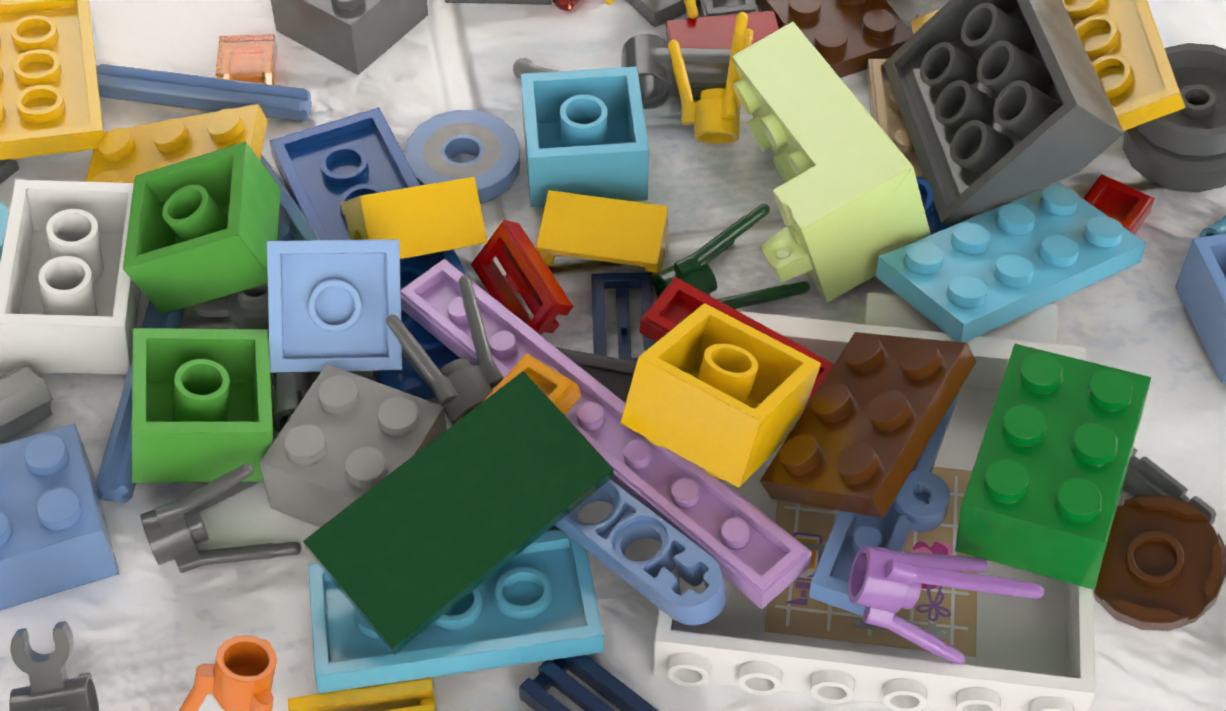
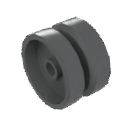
(1188, 145)

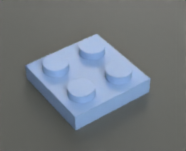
(333, 305)

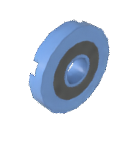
(466, 133)

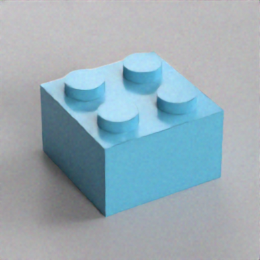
(585, 134)

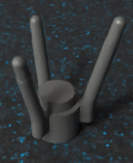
(458, 383)
(179, 527)

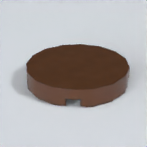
(1160, 564)

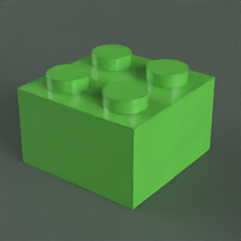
(201, 228)
(199, 403)

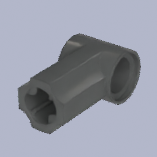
(656, 77)

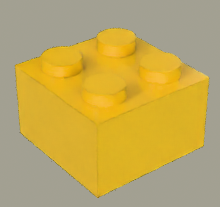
(719, 394)

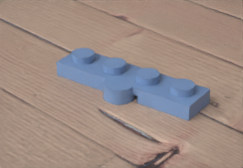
(918, 508)

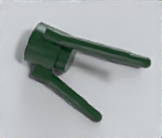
(698, 273)

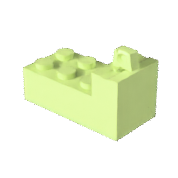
(844, 178)

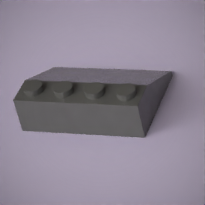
(999, 102)

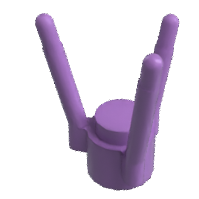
(893, 580)

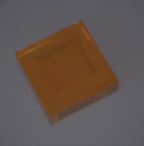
(247, 58)

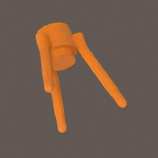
(238, 678)

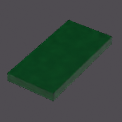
(458, 511)

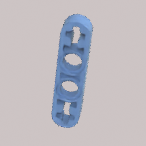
(651, 577)

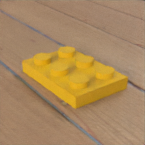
(155, 145)

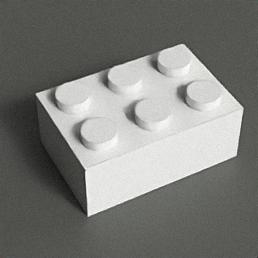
(64, 279)

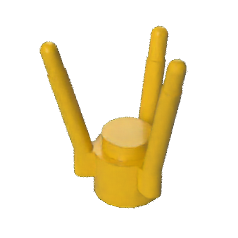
(718, 110)

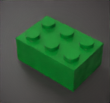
(1052, 465)

